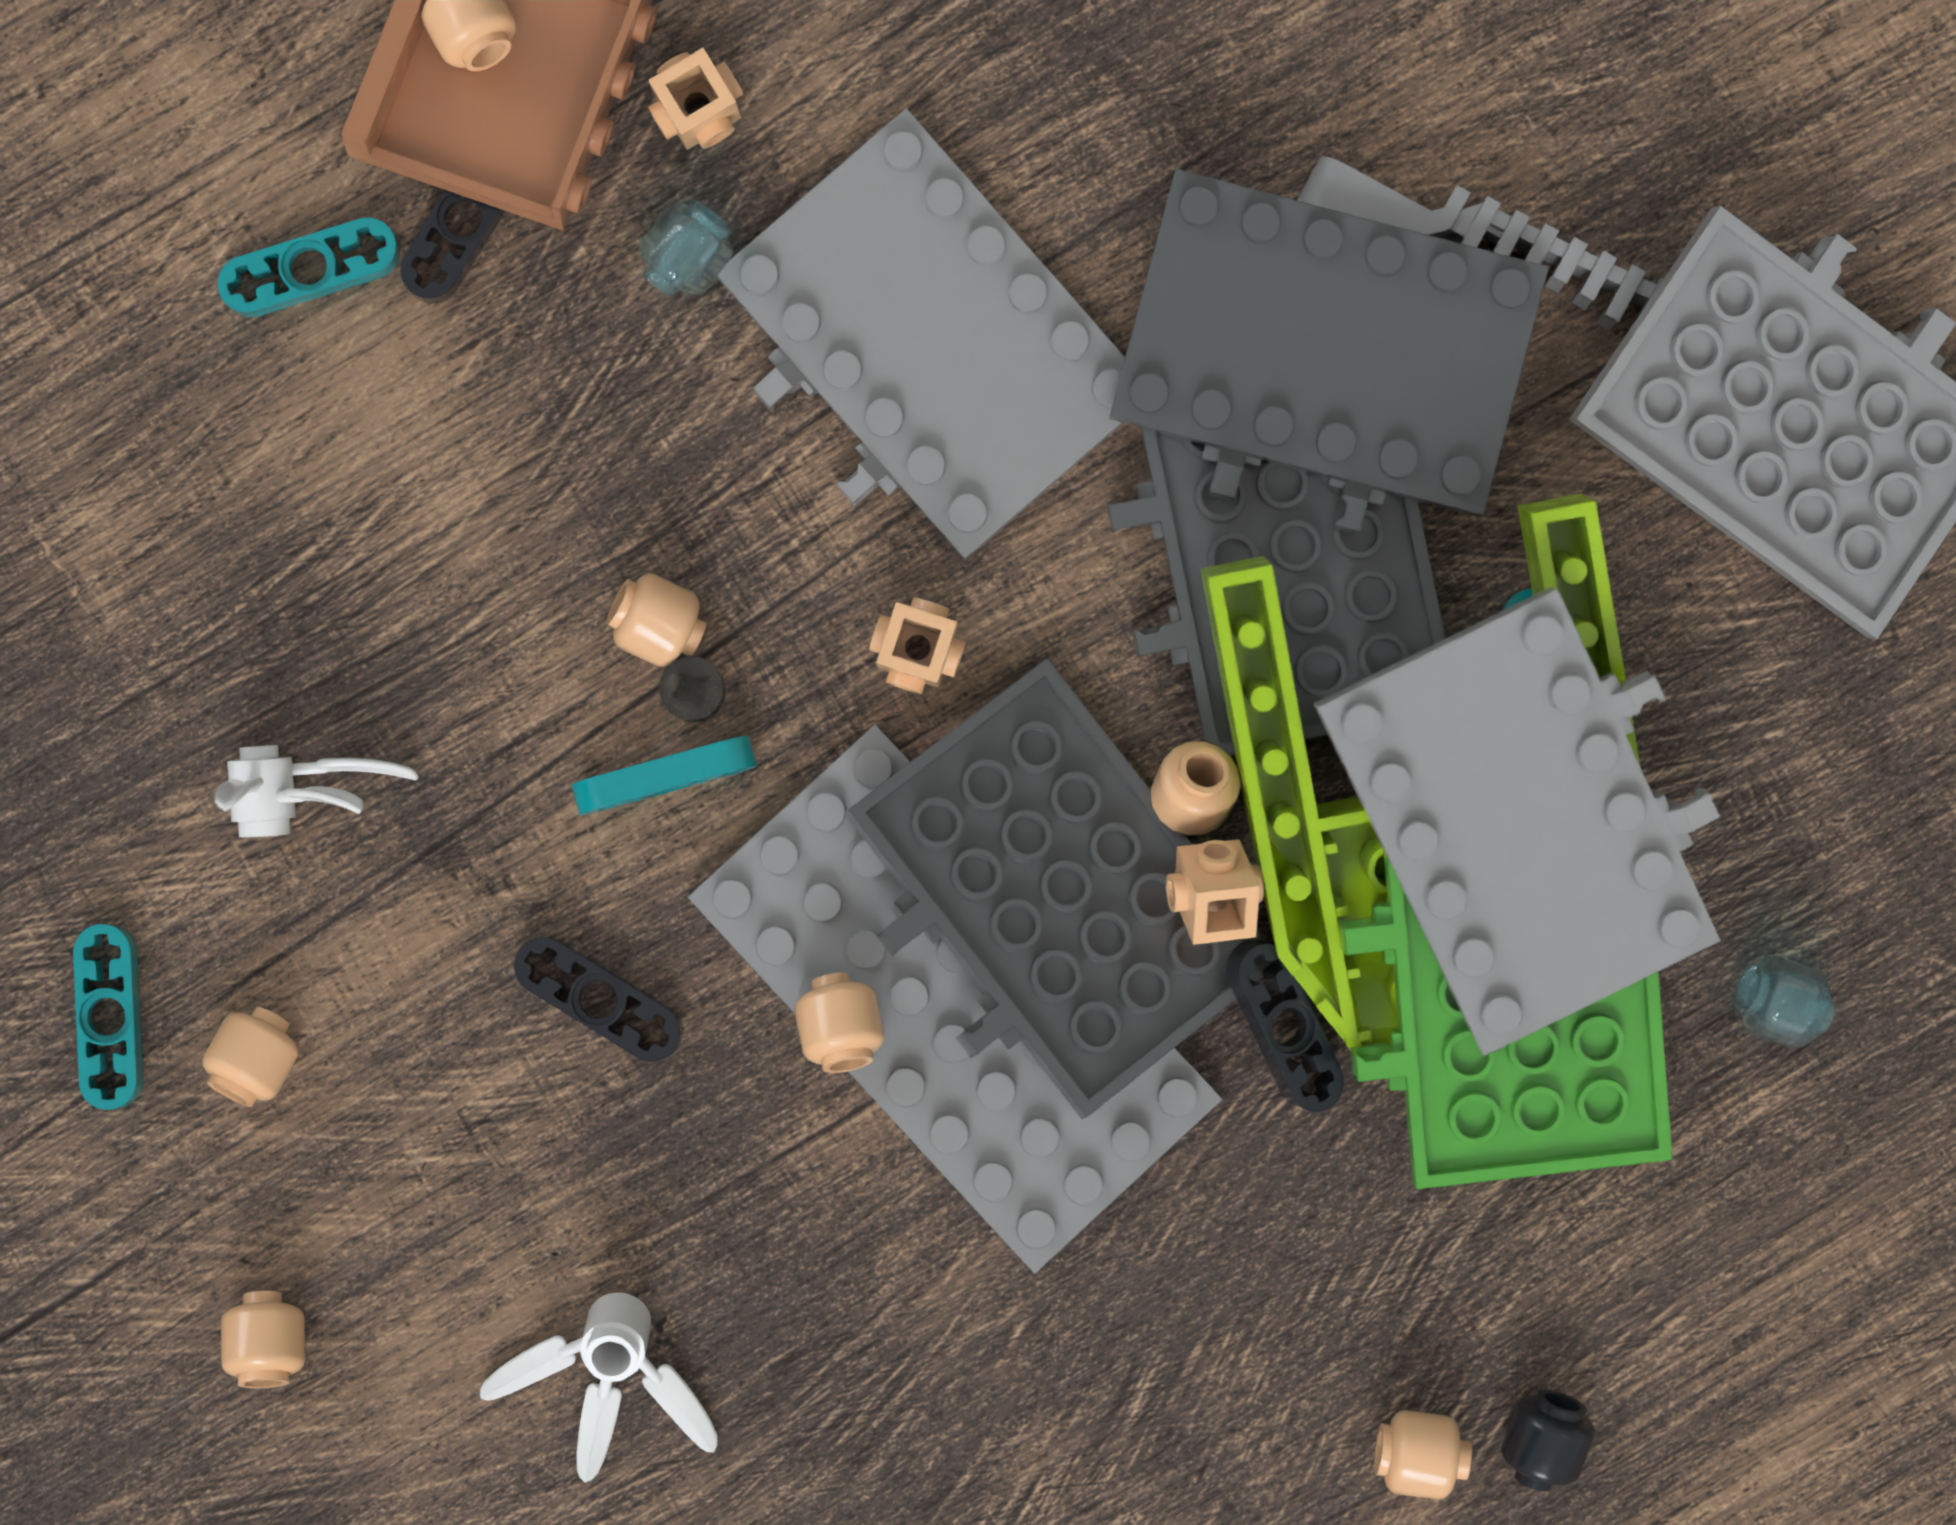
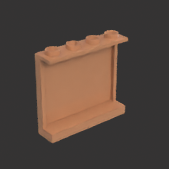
(506, 132)

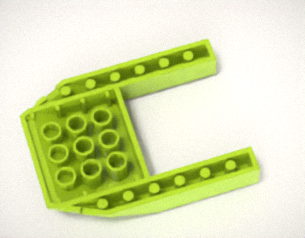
(1325, 857)

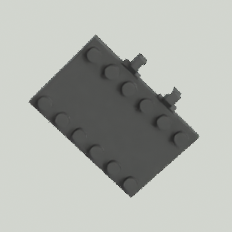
(1327, 347)
(1342, 595)
(1049, 887)

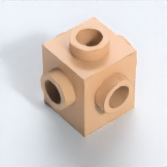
(690, 78)
(918, 620)
(1215, 891)

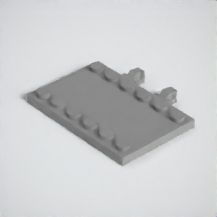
(928, 336)
(1788, 417)
(1523, 818)

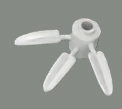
(264, 794)
(612, 1350)

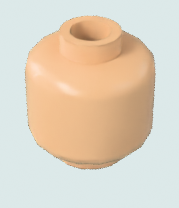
(470, 31)
(656, 620)
(1195, 788)
(839, 1023)
(250, 1056)
(262, 1340)
(1421, 1454)

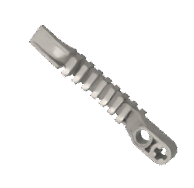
(1354, 193)

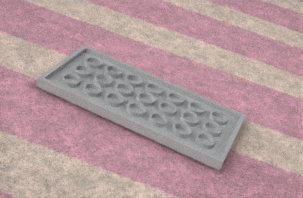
(811, 905)

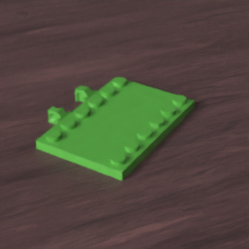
(1547, 1104)

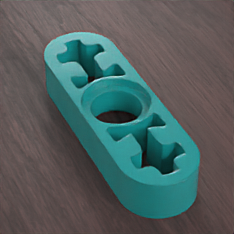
(269, 295)
(664, 775)
(92, 1065)

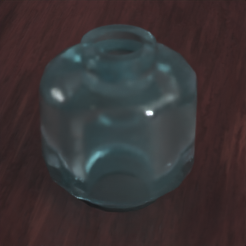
(686, 249)
(1784, 1001)

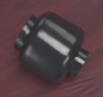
(1548, 1440)

